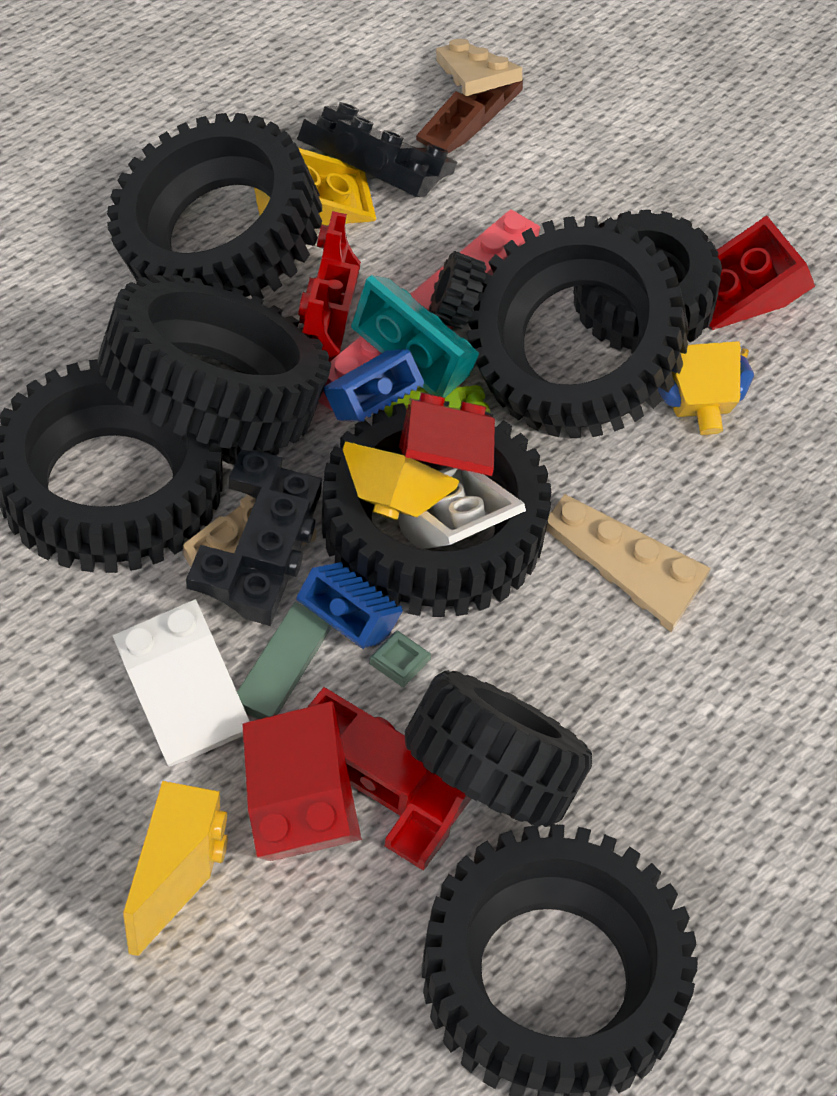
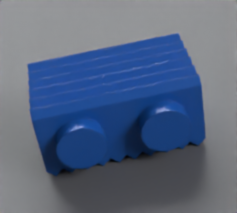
(373, 386)
(349, 604)

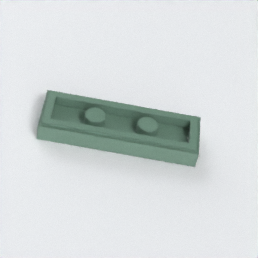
(283, 662)

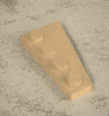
(638, 564)

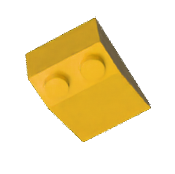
(340, 189)
(174, 860)

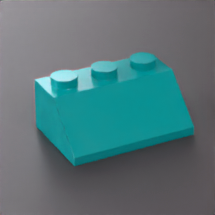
(395, 320)

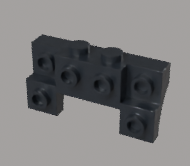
(378, 153)
(270, 544)

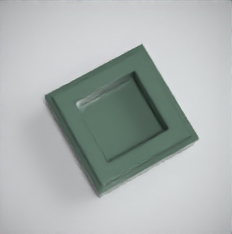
(400, 658)

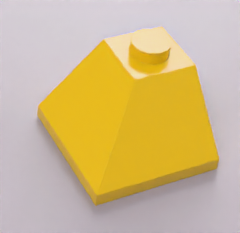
(395, 481)

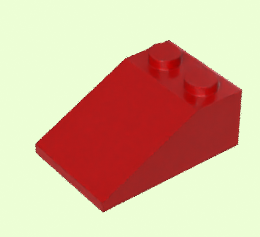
(758, 274)
(449, 434)
(298, 783)

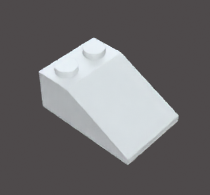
(465, 511)
(182, 683)

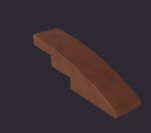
(466, 115)

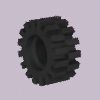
(458, 289)

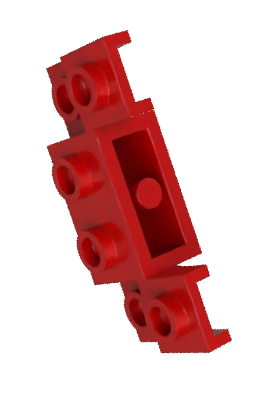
(329, 297)
(391, 776)

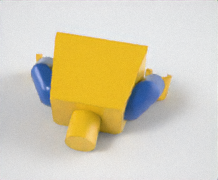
(710, 383)

